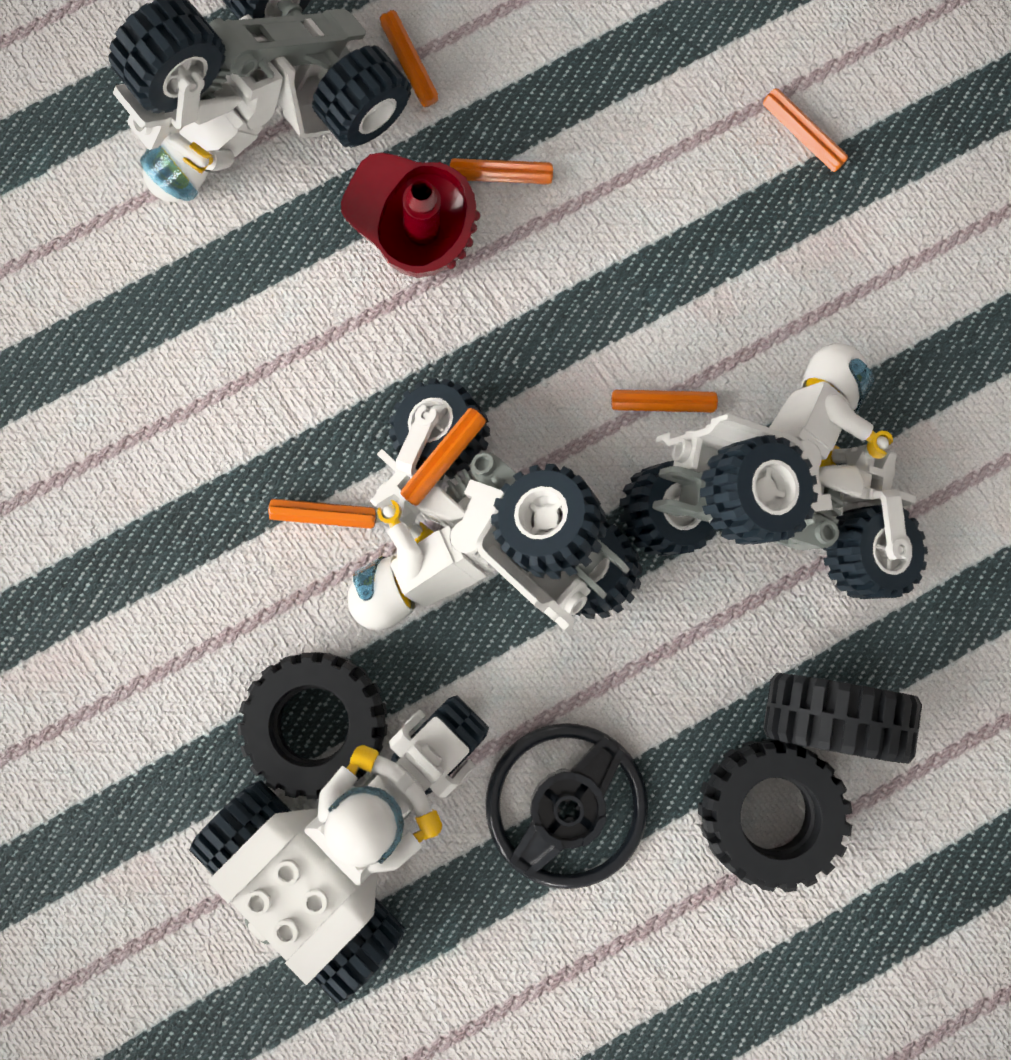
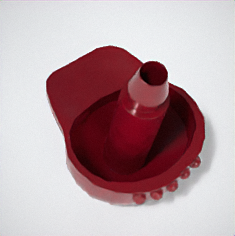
(412, 212)

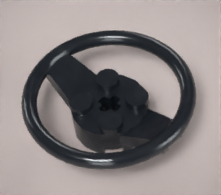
(582, 783)

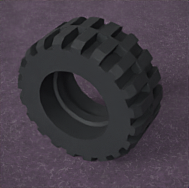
(264, 710)
(843, 717)
(822, 825)

